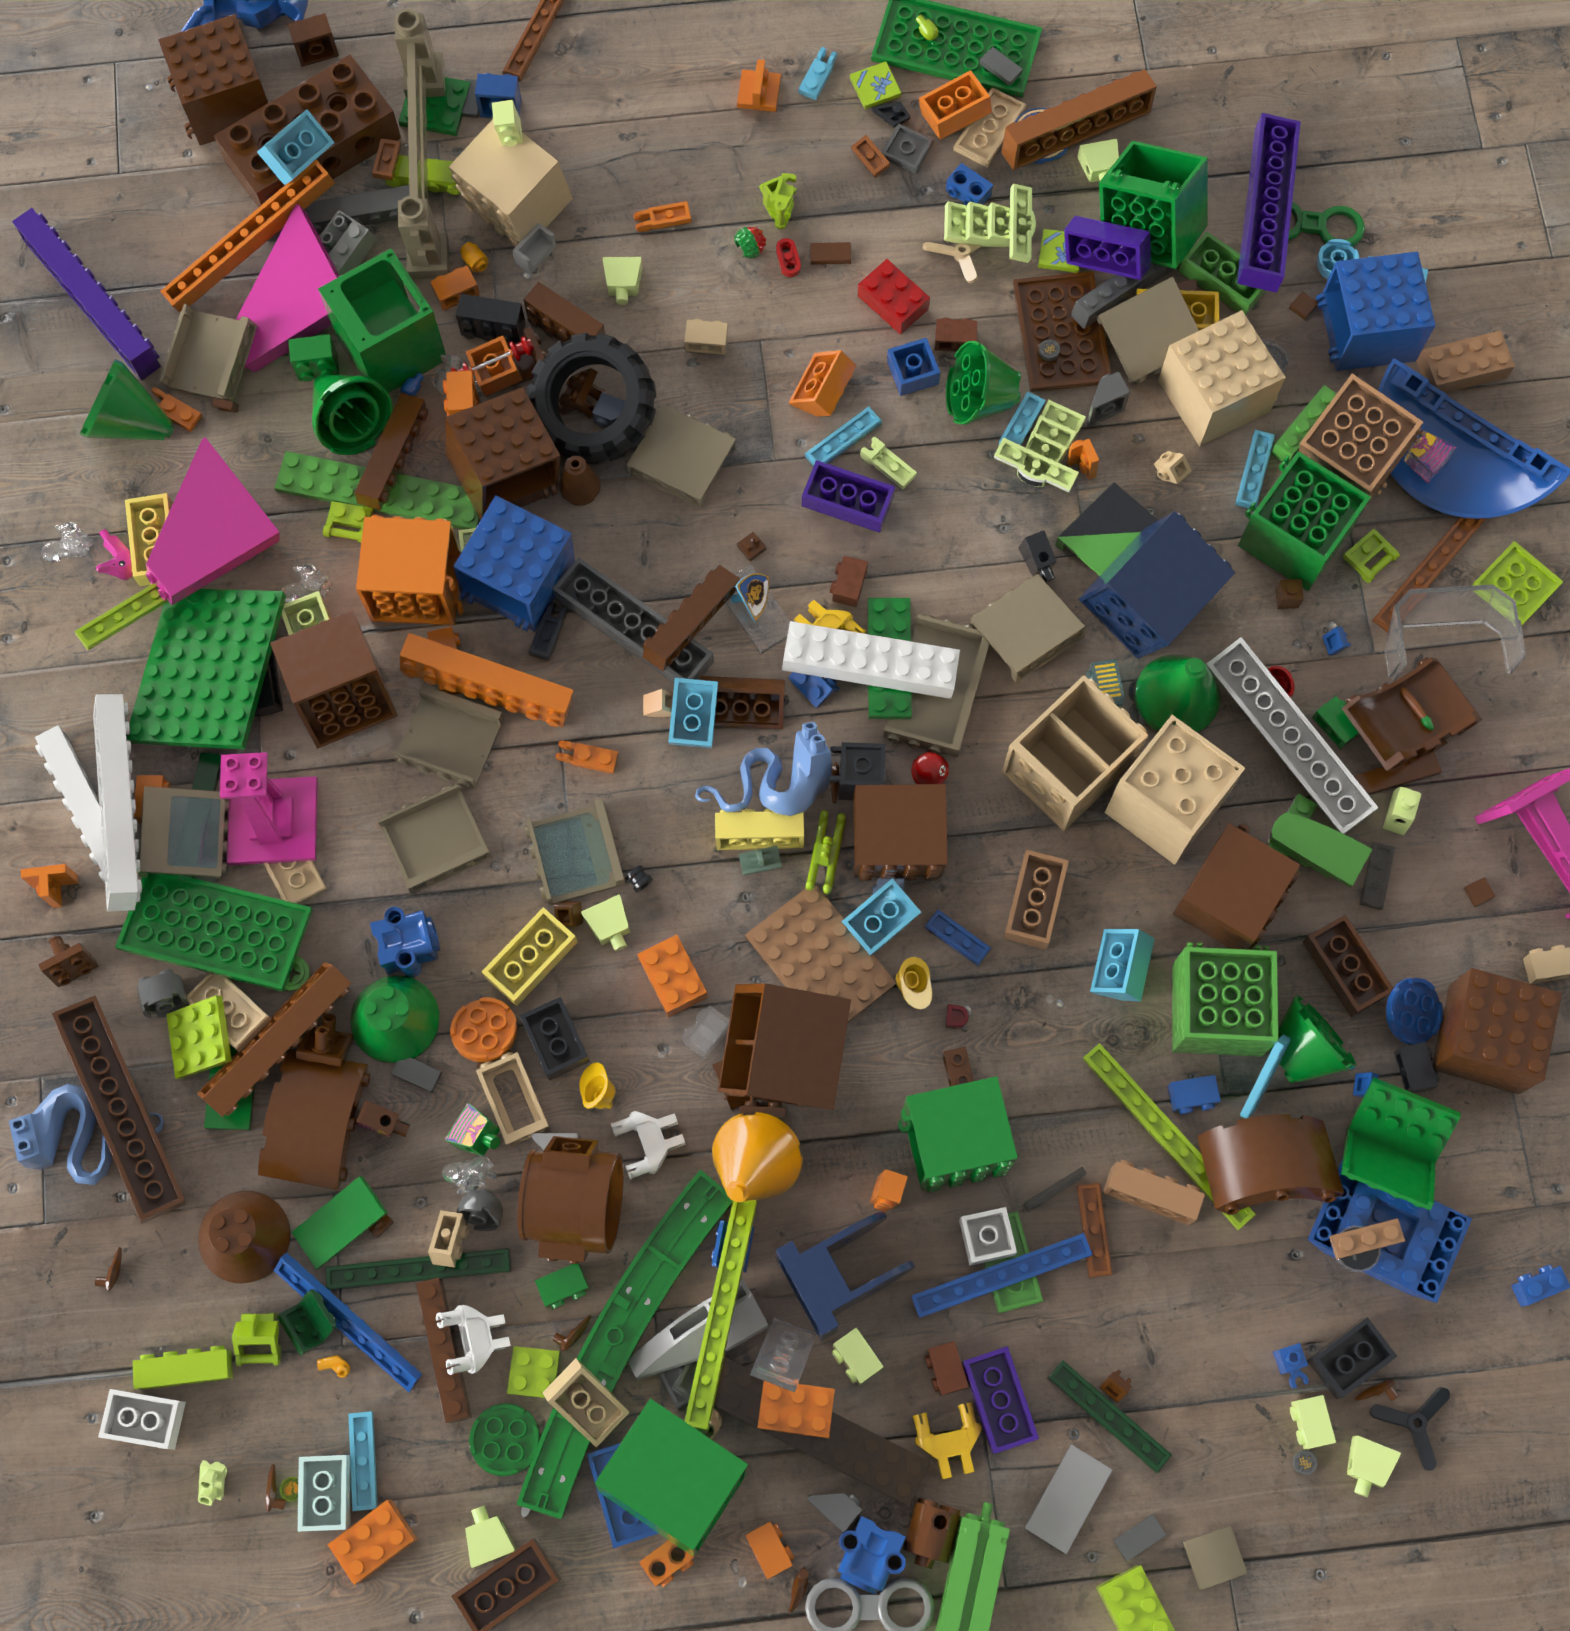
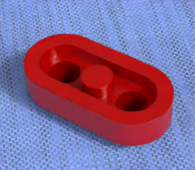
(788, 259)

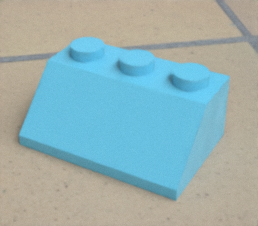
(1122, 964)

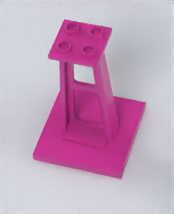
(267, 816)
(1543, 820)

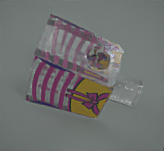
(1429, 456)

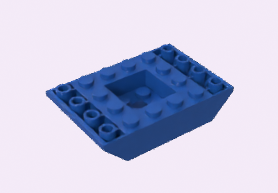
(1430, 1236)

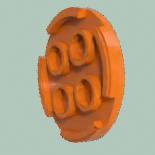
(484, 1029)

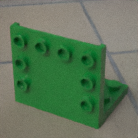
(1397, 1142)

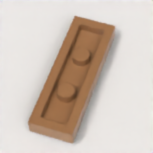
(1367, 1238)

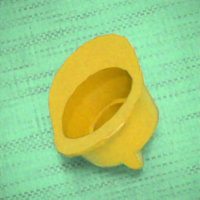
(915, 982)
(596, 1088)

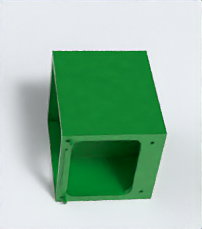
(381, 324)
(672, 1477)

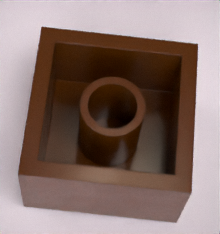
(313, 39)

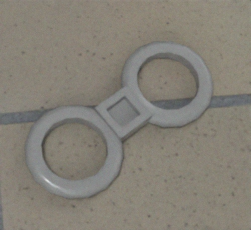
(869, 1605)

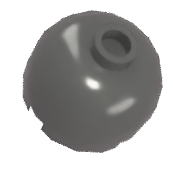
(481, 1209)

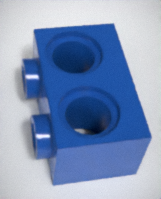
(971, 184)

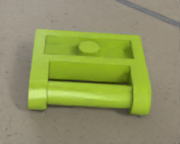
(348, 516)
(1366, 550)

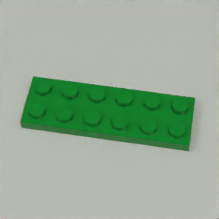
(892, 620)

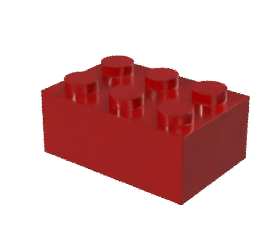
(893, 296)

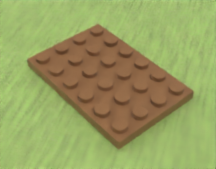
(818, 953)

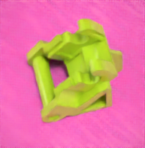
(778, 198)
(256, 1330)

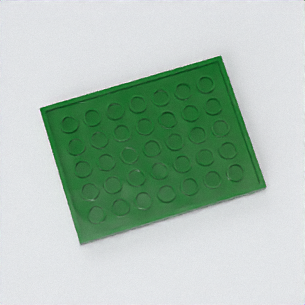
(206, 669)

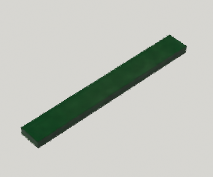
(416, 1270)

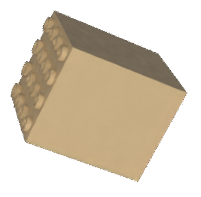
(1074, 752)
(1173, 789)

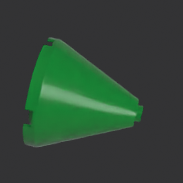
(125, 410)
(349, 412)
(1177, 688)

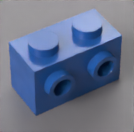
(1540, 1286)

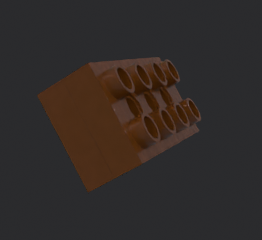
(343, 105)

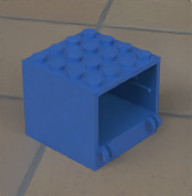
(1376, 311)
(514, 563)

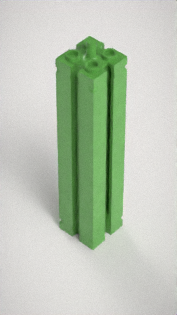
(973, 1573)

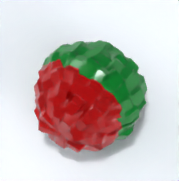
(751, 241)

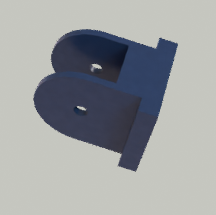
(820, 1283)

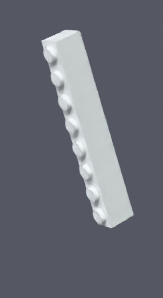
(75, 787)

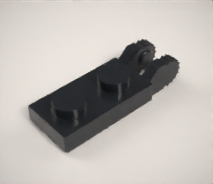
(548, 633)

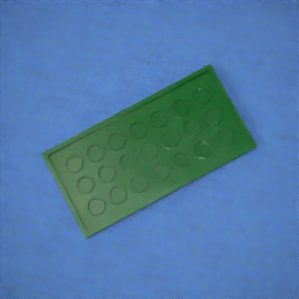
(960, 43)
(215, 929)

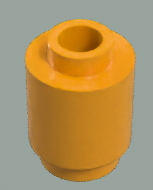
(474, 257)

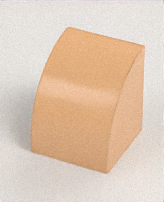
(657, 703)

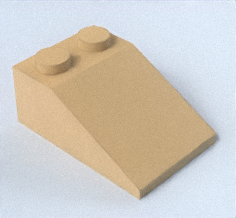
(585, 1402)

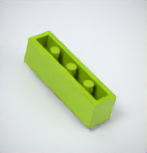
(438, 175)
(182, 1369)

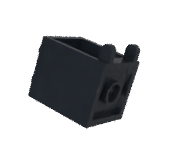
(859, 766)

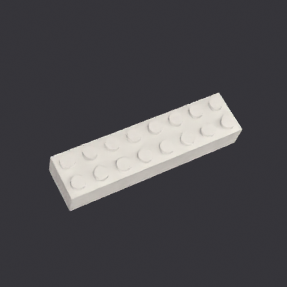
(870, 660)

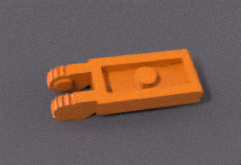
(663, 216)
(177, 411)
(589, 756)

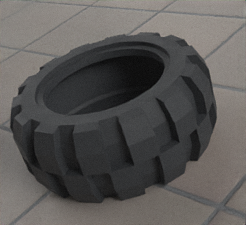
(581, 352)

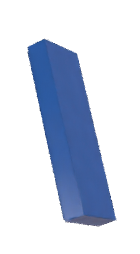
(957, 937)

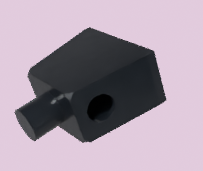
(1037, 549)

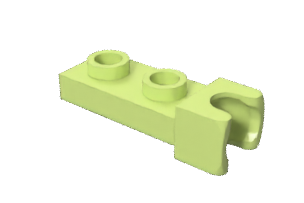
(888, 463)

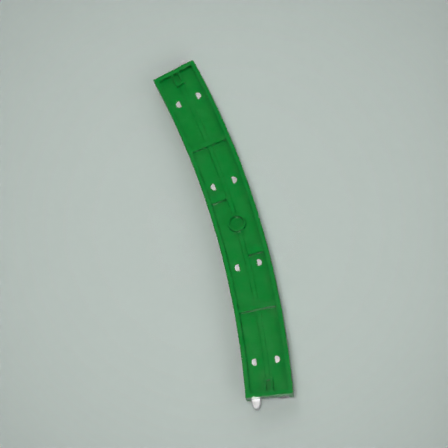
(619, 1332)

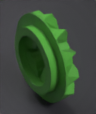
(302, 968)

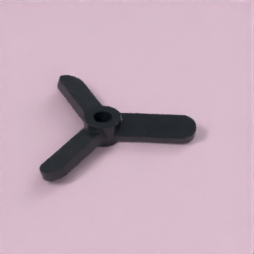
(1406, 1420)

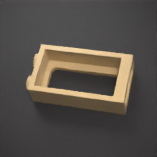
(486, 1075)

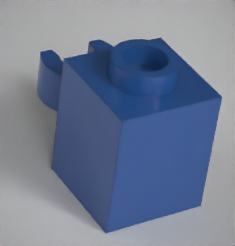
(1291, 1360)

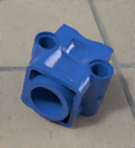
(408, 940)
(868, 1560)

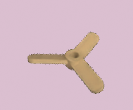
(961, 254)

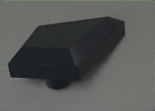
(892, 113)

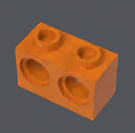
(664, 1555)

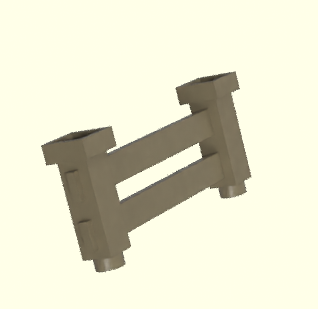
(422, 77)

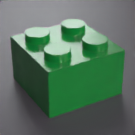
(313, 357)

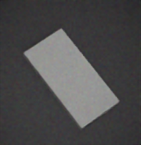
(1068, 1499)

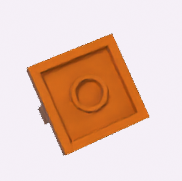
(759, 89)
(48, 881)

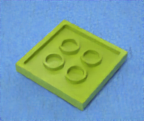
(1522, 579)
(198, 1037)

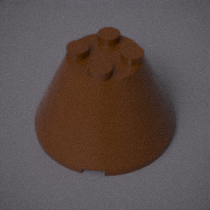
(244, 1237)

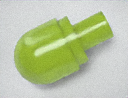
(927, 28)

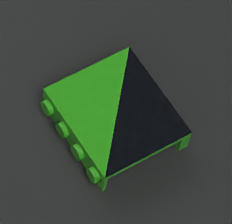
(1105, 528)

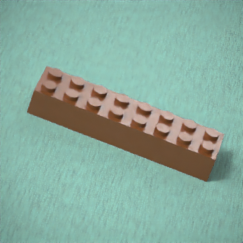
(1078, 119)
(272, 1042)

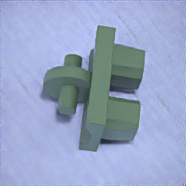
(760, 860)

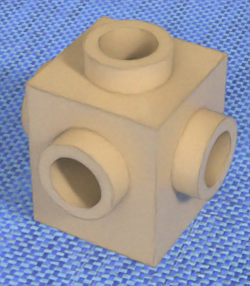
(1172, 467)

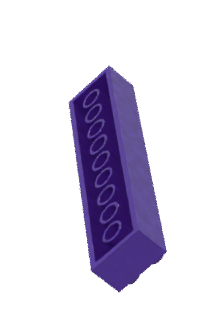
(1269, 203)
(88, 293)

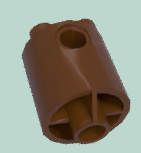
(929, 1540)

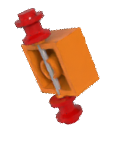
(495, 363)

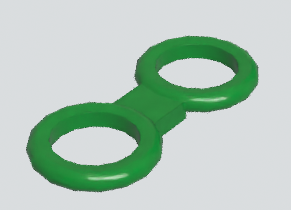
(1315, 222)

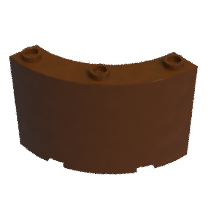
(1394, 728)
(311, 1121)
(1269, 1161)

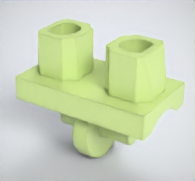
(211, 1482)

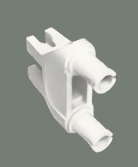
(651, 1138)
(475, 1337)

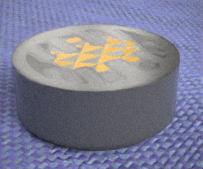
(1049, 350)
(1304, 1462)

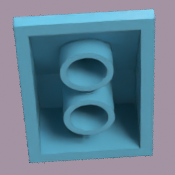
(295, 147)
(693, 713)
(881, 917)

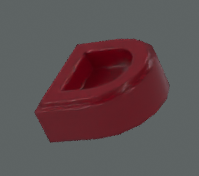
(956, 1016)

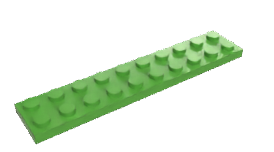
(409, 498)

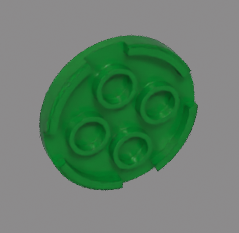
(504, 1439)

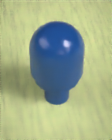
(412, 385)

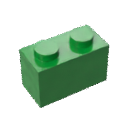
(1336, 723)
(562, 1285)

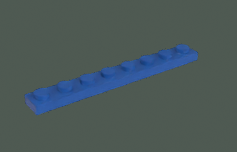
(1001, 1275)
(350, 1324)

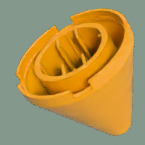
(756, 1157)

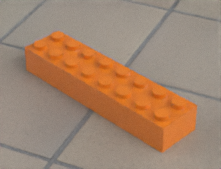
(485, 680)

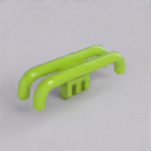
(825, 852)

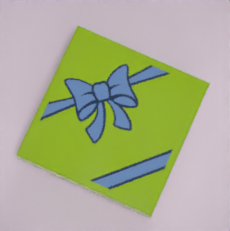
(875, 85)
(1053, 252)

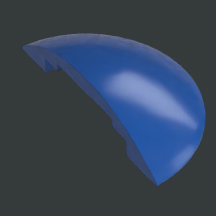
(1489, 469)

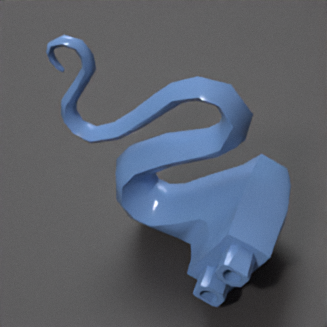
(808, 778)
(39, 1134)

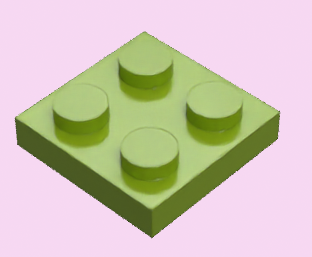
(532, 1371)

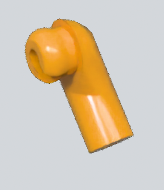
(336, 1363)

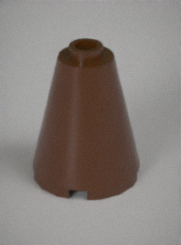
(579, 482)

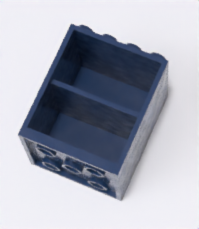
(1157, 585)

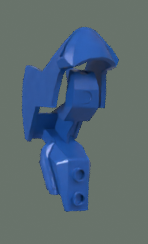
(251, 12)

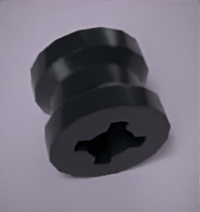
(638, 878)

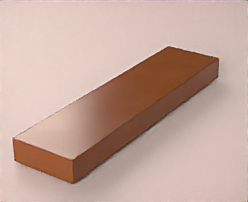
(1094, 1229)

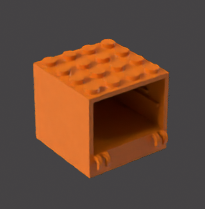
(409, 570)

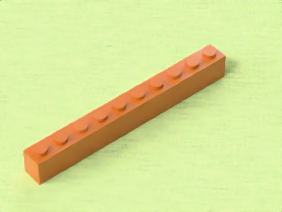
(247, 237)

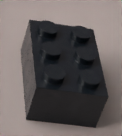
(490, 318)
(554, 1038)
(1352, 1358)

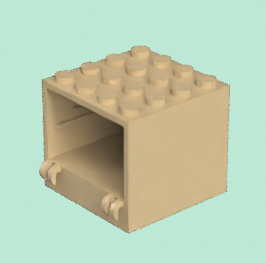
(510, 184)
(1221, 378)

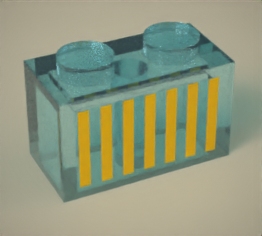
(1108, 679)

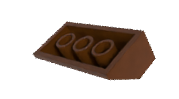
(749, 702)

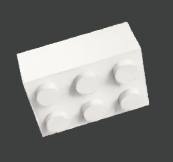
(142, 1419)

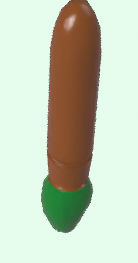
(1426, 720)

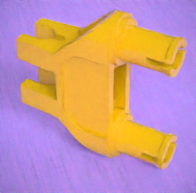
(830, 618)
(951, 1443)

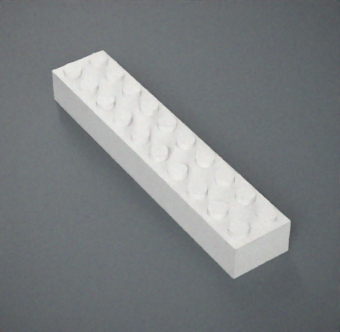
(1292, 736)
(116, 803)

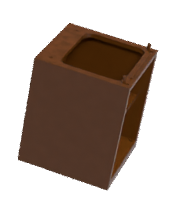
(784, 1045)

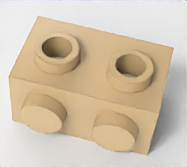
(706, 337)
(1547, 965)
(447, 1239)

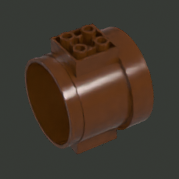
(571, 1199)

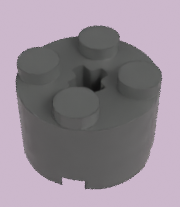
(161, 994)

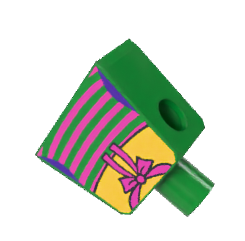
(473, 1132)

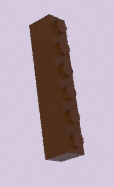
(391, 452)
(690, 617)
(443, 1347)

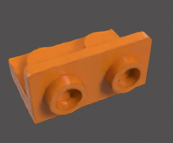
(1084, 454)

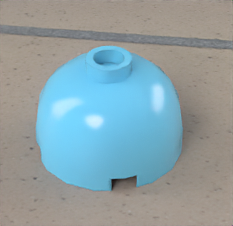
(1334, 251)

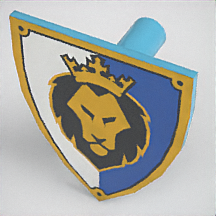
(754, 592)

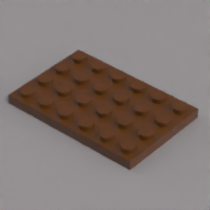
(1045, 314)

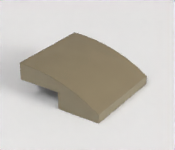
(1215, 1557)

